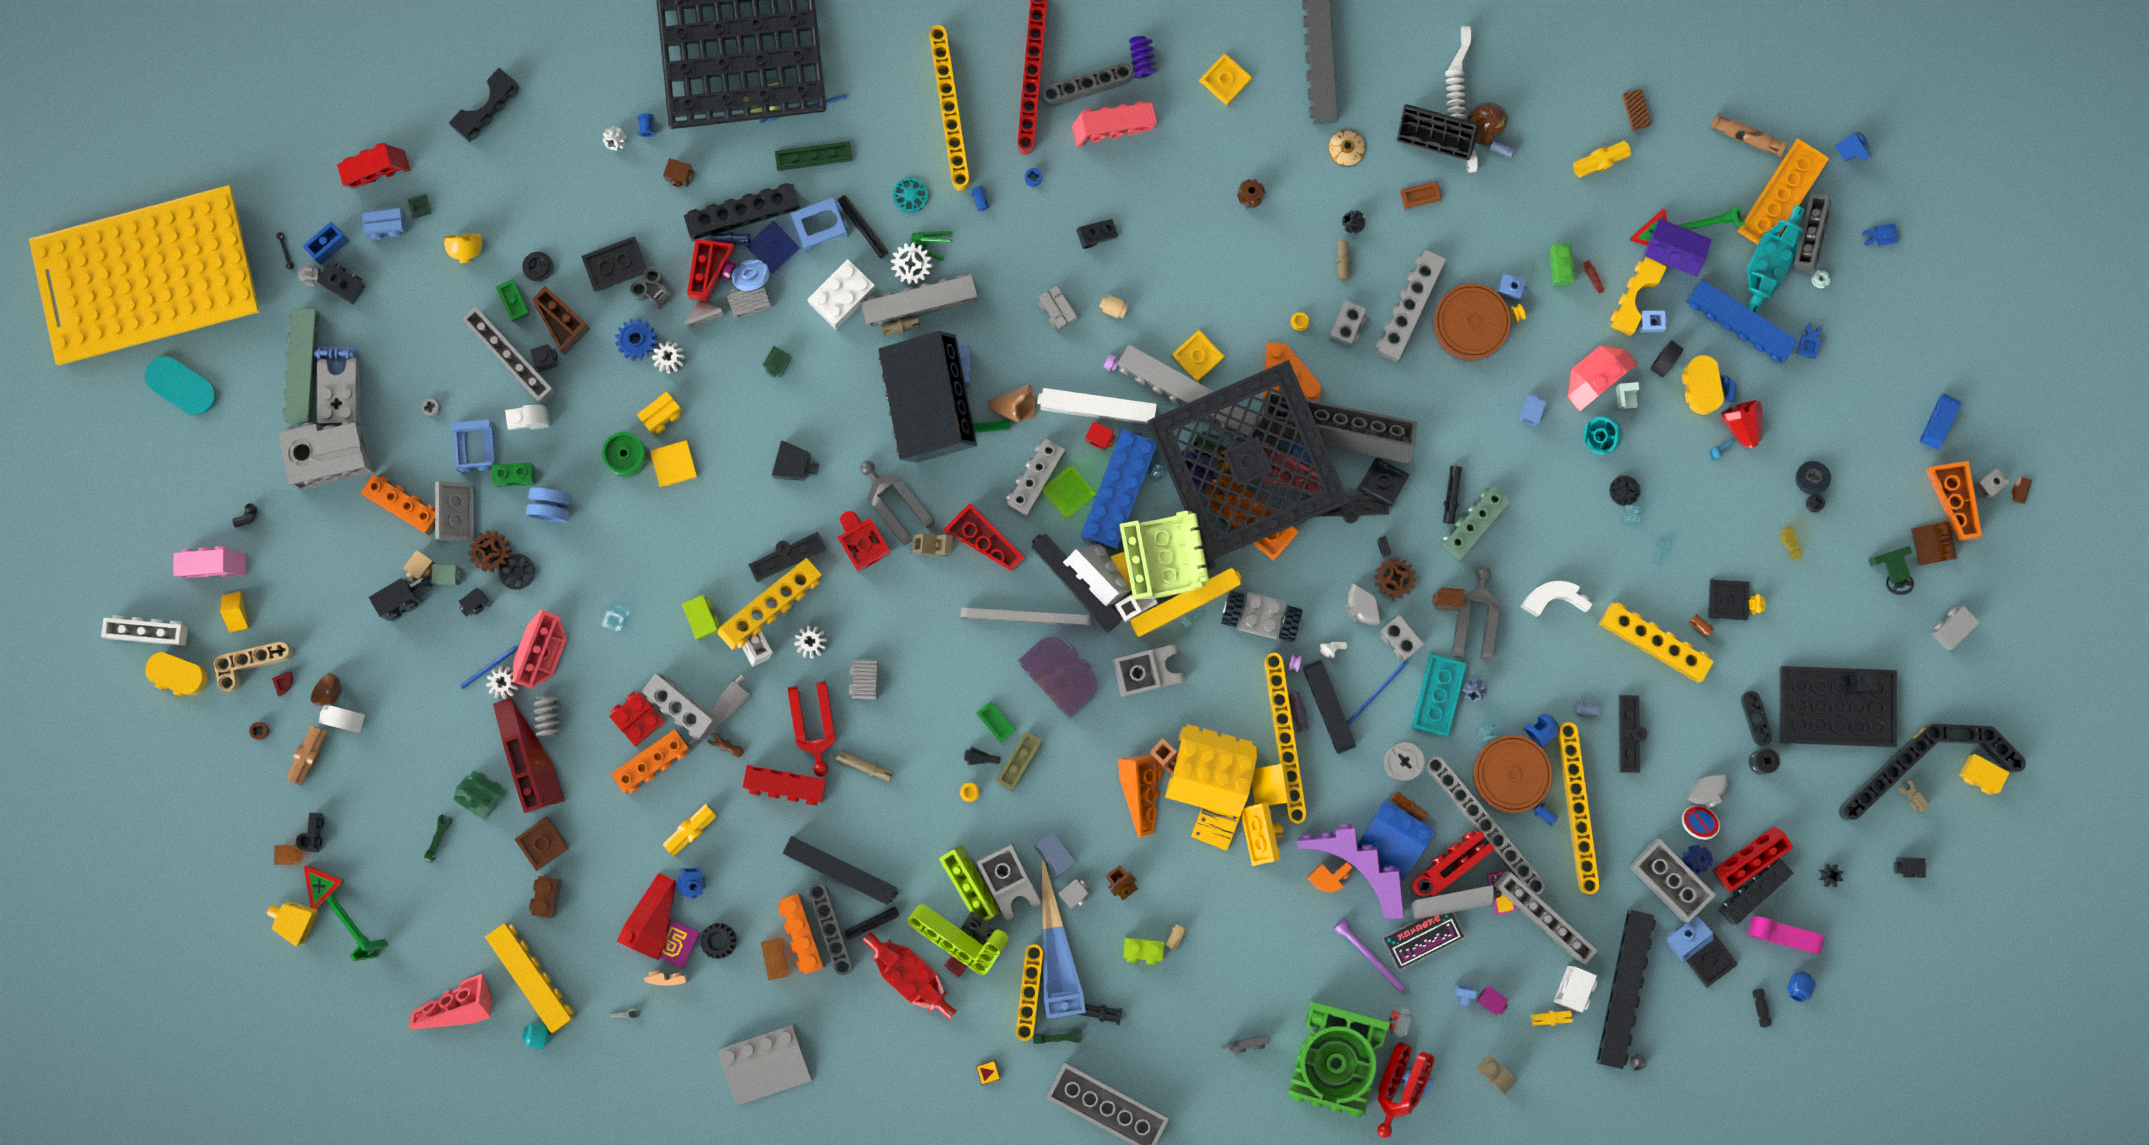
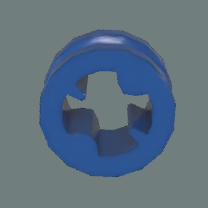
(1029, 181)

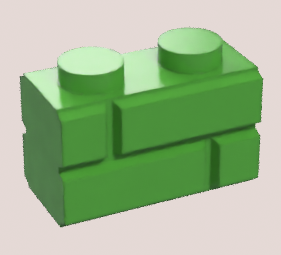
(1561, 264)

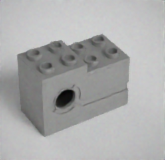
(324, 454)

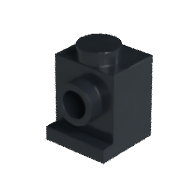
(474, 602)
(1910, 867)

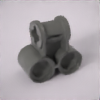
(653, 289)

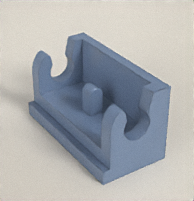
(1054, 854)

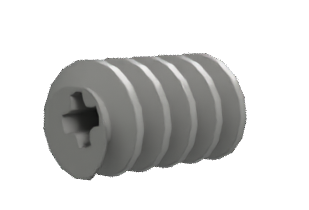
(546, 716)

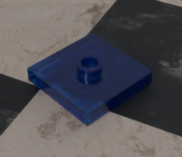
(773, 247)

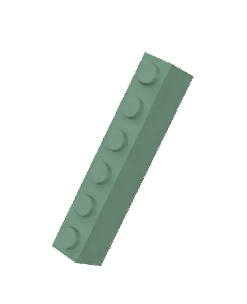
(301, 366)

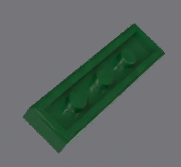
(813, 156)

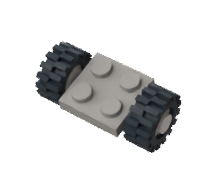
(1262, 616)

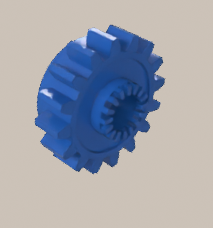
(629, 332)

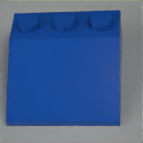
(1398, 838)

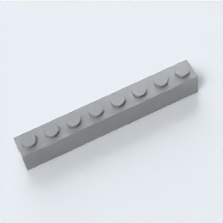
(1177, 386)

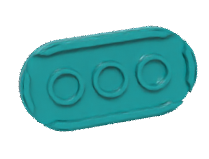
(180, 385)

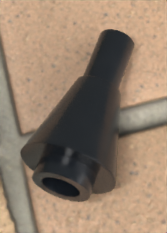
(975, 756)

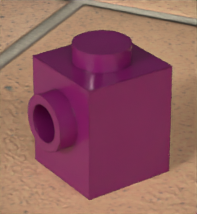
(1492, 1001)

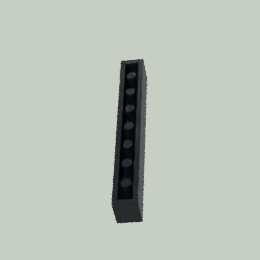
(1625, 989)

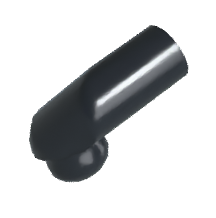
(248, 517)

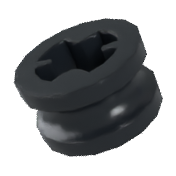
(1819, 498)

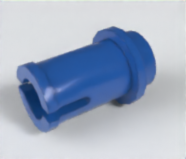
(980, 198)
(1545, 813)

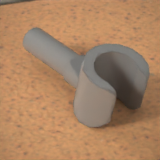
(623, 1014)

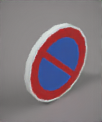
(1700, 822)

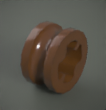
(258, 724)

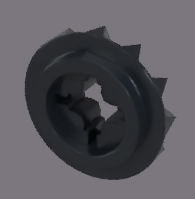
(530, 262)
(1617, 495)

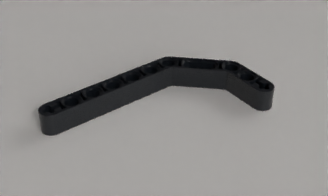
(1914, 756)

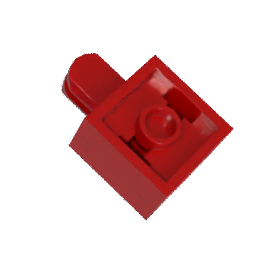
(861, 541)

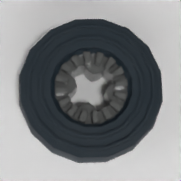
(1821, 481)

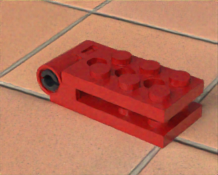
(1434, 881)

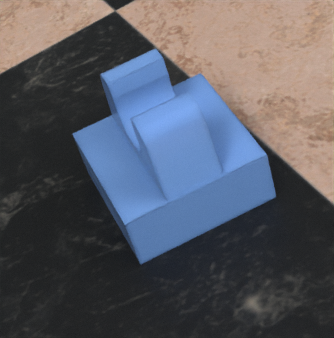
(1464, 993)

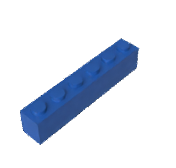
(1741, 321)

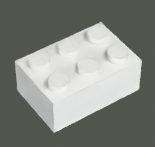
(841, 294)

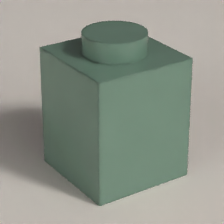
(446, 575)

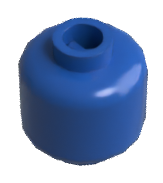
(1801, 986)

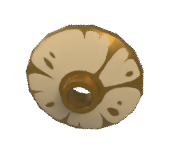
(1345, 156)

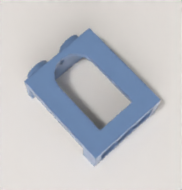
(823, 236)
(459, 430)

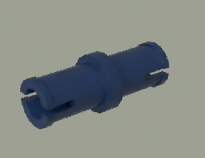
(731, 238)

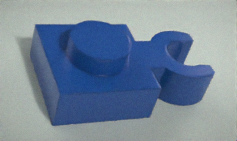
(1883, 235)
(1809, 344)

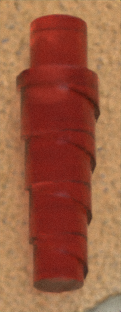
(1594, 277)

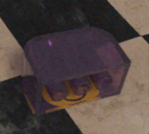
(1060, 674)

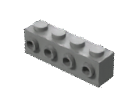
(1035, 478)

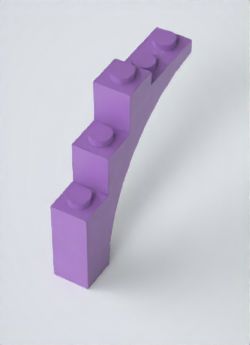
(1366, 859)

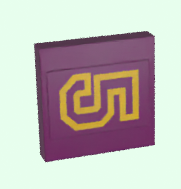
(679, 943)

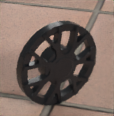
(517, 572)

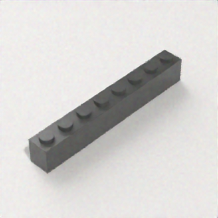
(1320, 61)

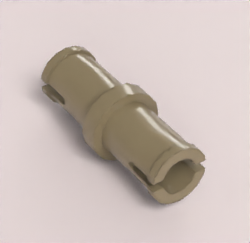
(1343, 260)
(900, 326)

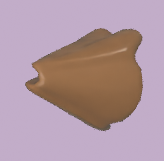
(1016, 405)

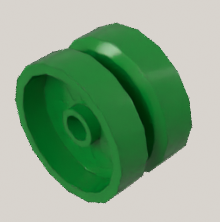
(636, 455)

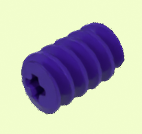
(1141, 56)

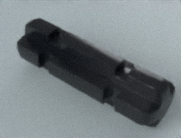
(1762, 1007)

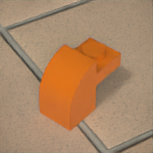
(1328, 882)

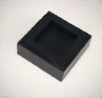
(1384, 547)

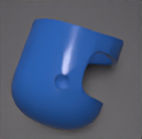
(1540, 735)

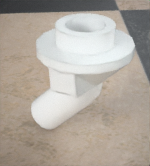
(1328, 650)

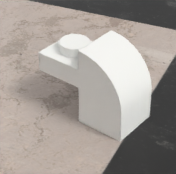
(529, 416)
(1132, 608)
(341, 718)

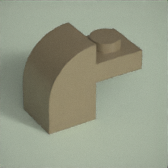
(933, 545)
(1496, 1074)

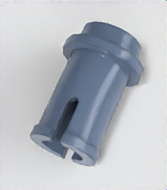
(1502, 149)
(1586, 708)

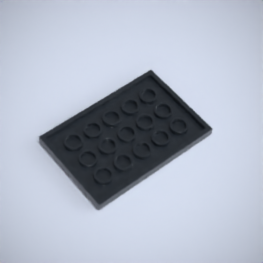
(1822, 709)

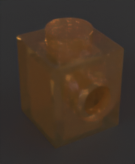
(287, 855)

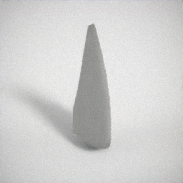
(729, 701)

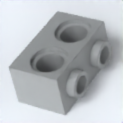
(1345, 322)
(1405, 634)

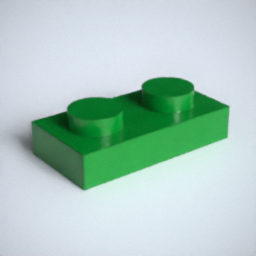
(512, 300)

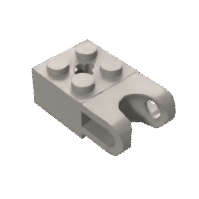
(336, 389)
(1152, 670)
(1010, 885)

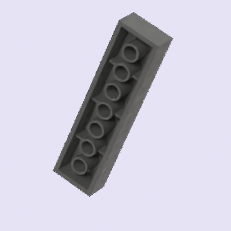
(1351, 429)

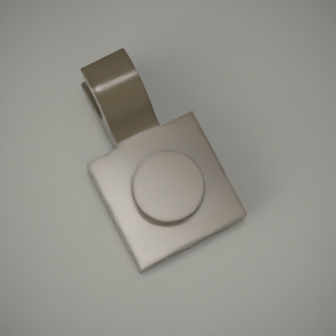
(1916, 799)

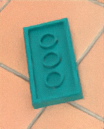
(1439, 695)

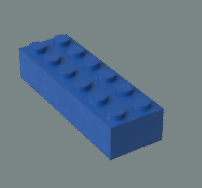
(1119, 489)

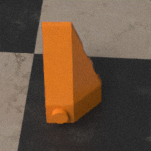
(1139, 782)

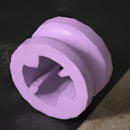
(1294, 663)

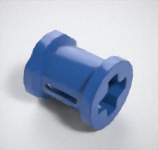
(646, 125)

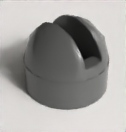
(1638, 1063)

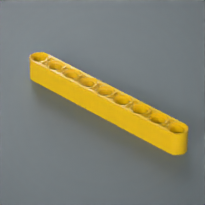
(949, 99)
(1285, 728)
(1575, 818)

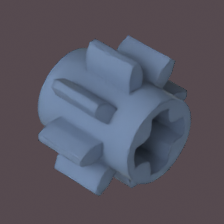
(1475, 690)

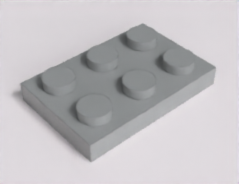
(454, 511)

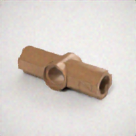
(306, 755)

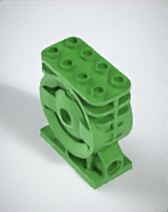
(1354, 1095)

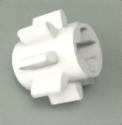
(614, 138)

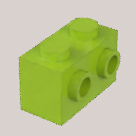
(1143, 949)

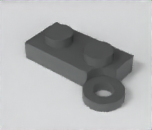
(1241, 1045)

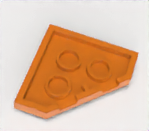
(1278, 353)

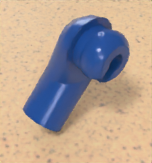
(1730, 388)

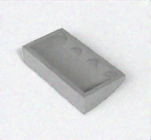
(1452, 902)

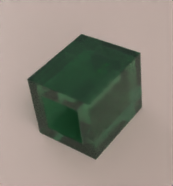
(776, 362)

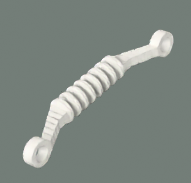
(1454, 72)

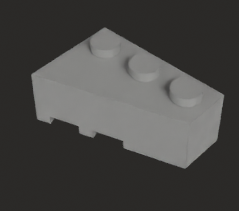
(1100, 573)

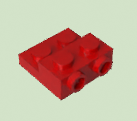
(636, 718)

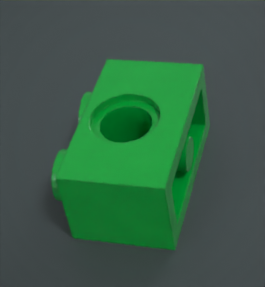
(513, 474)

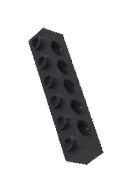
(752, 215)

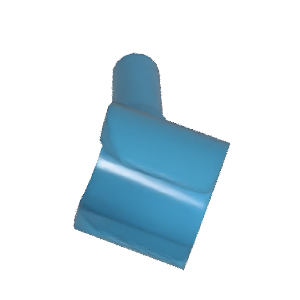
(1716, 452)

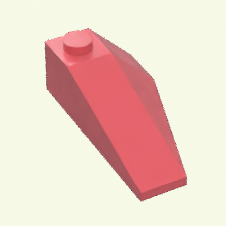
(461, 1006)

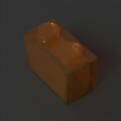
(775, 958)

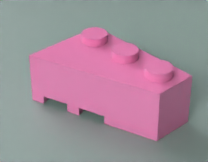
(209, 563)

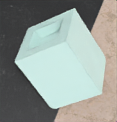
(1627, 395)

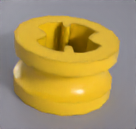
(1518, 313)

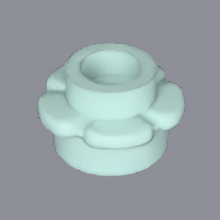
(1817, 282)

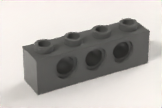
(1813, 235)

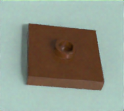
(541, 843)

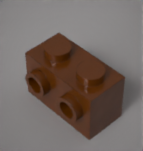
(545, 897)

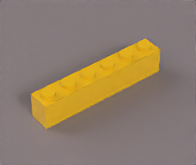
(529, 977)

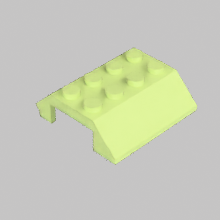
(1164, 556)

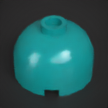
(1603, 435)

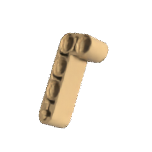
(254, 661)

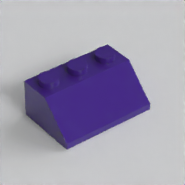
(1677, 247)

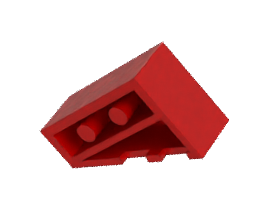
(372, 164)
(707, 268)

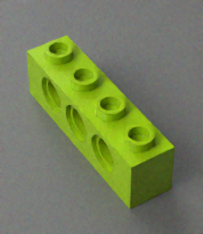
(969, 883)

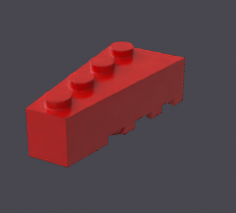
(979, 533)
(784, 784)

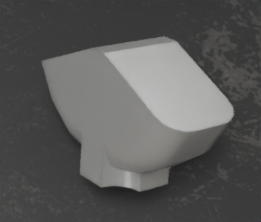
(1362, 606)
(1708, 790)

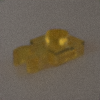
(1789, 539)

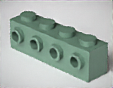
(1476, 522)

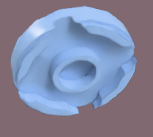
(750, 275)

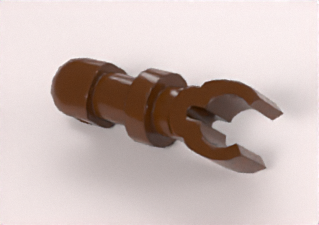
(735, 750)

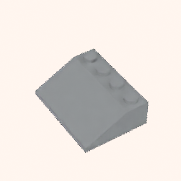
(764, 1065)

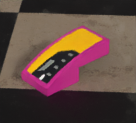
(1501, 903)

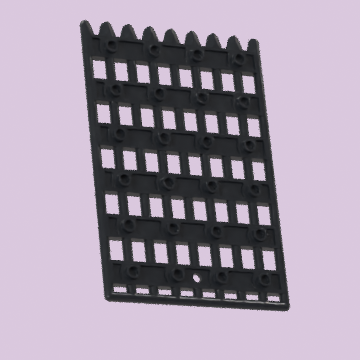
(739, 63)

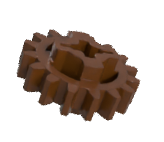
(492, 543)
(1392, 569)

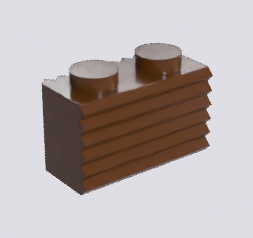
(1448, 599)

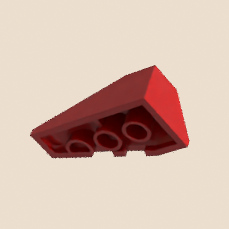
(648, 923)

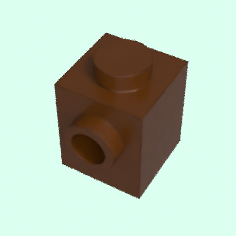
(678, 173)

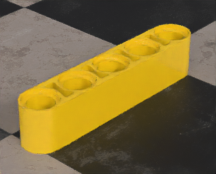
(1025, 1001)

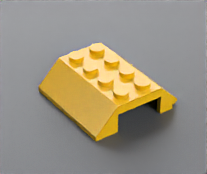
(1212, 771)

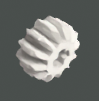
(661, 360)
(805, 647)
(496, 687)

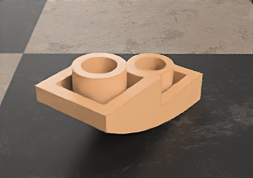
(661, 978)

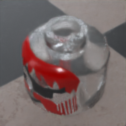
(1401, 1022)

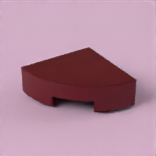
(283, 683)

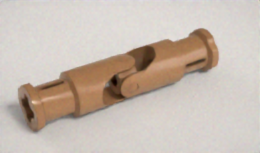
(1751, 136)

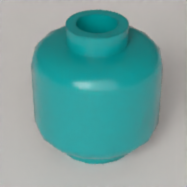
(536, 1035)

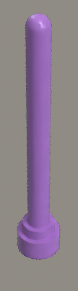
(1343, 928)

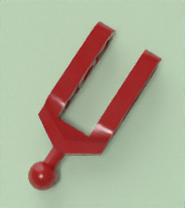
(818, 746)
(1413, 1088)

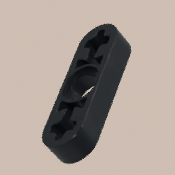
(1755, 733)

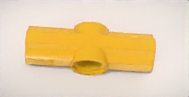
(1601, 159)
(689, 830)

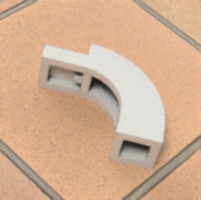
(1538, 598)

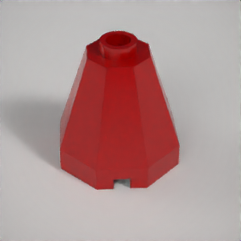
(1745, 422)

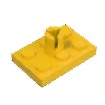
(1261, 834)

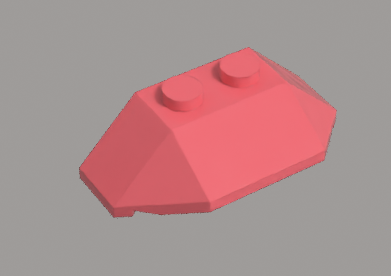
(1597, 374)
(539, 650)

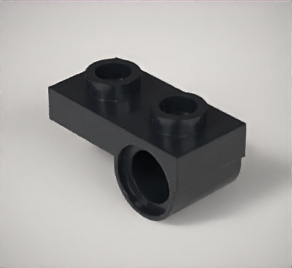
(1096, 233)
(315, 824)

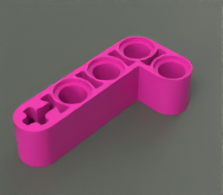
(1785, 935)

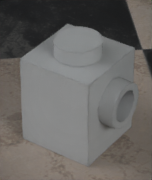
(1991, 483)
(1075, 893)

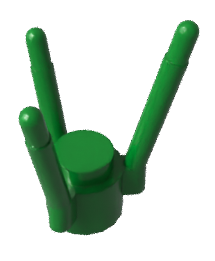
(922, 238)

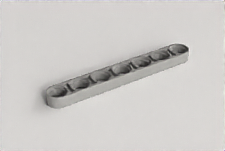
(1026, 617)

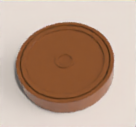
(1471, 322)
(1512, 774)

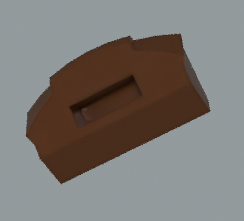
(2021, 489)

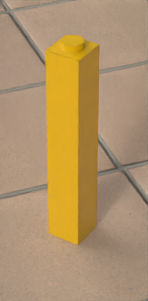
(1185, 603)

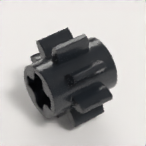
(1353, 221)
(1827, 871)

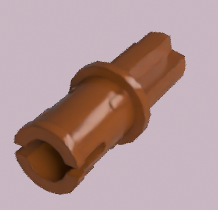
(1409, 806)

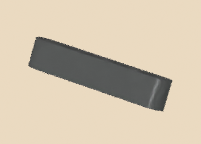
(1094, 78)
(823, 921)

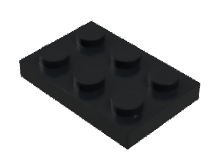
(614, 264)

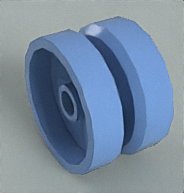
(549, 506)

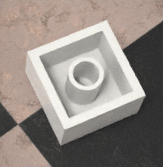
(1575, 989)

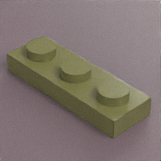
(1019, 760)

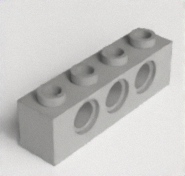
(705, 720)

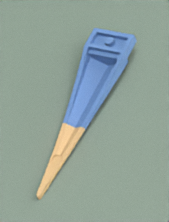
(1060, 979)

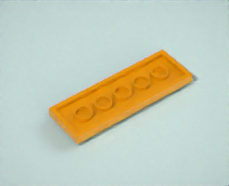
(1784, 190)

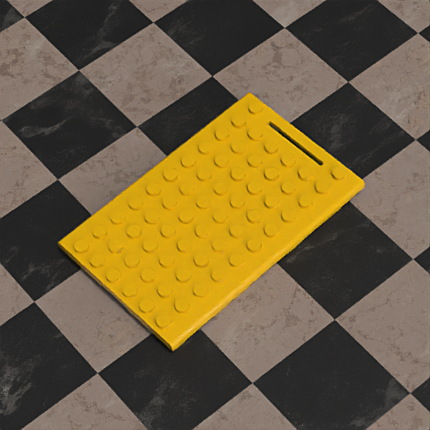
(144, 275)

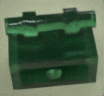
(478, 794)

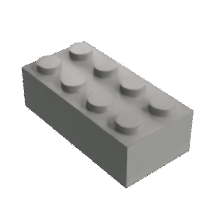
(1671, 881)

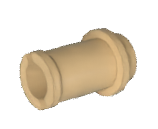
(1175, 937)

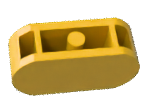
(1703, 385)
(176, 674)

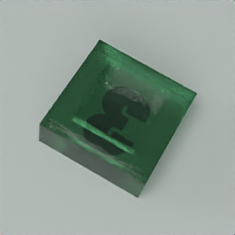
(419, 206)

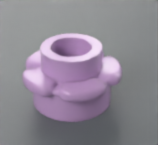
(1111, 362)

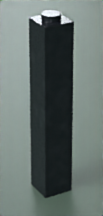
(1054, 559)
(840, 870)

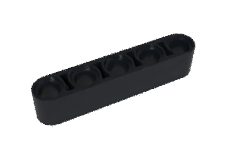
(1329, 706)

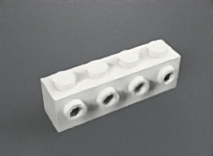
(142, 631)

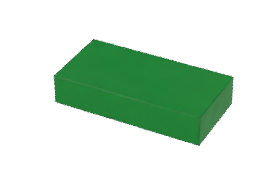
(995, 722)

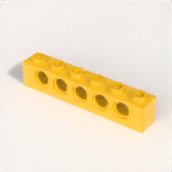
(804, 571)
(1610, 621)

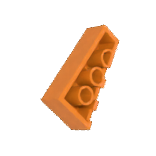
(1957, 497)

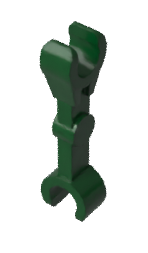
(431, 852)
(1039, 1039)

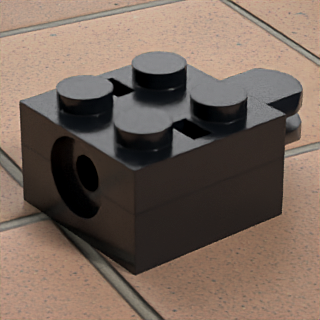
(399, 597)

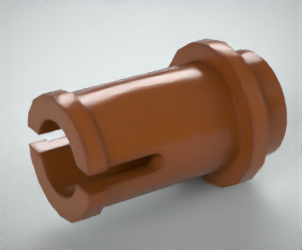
(1701, 625)

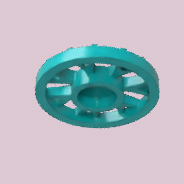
(910, 195)

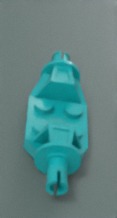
(1773, 258)

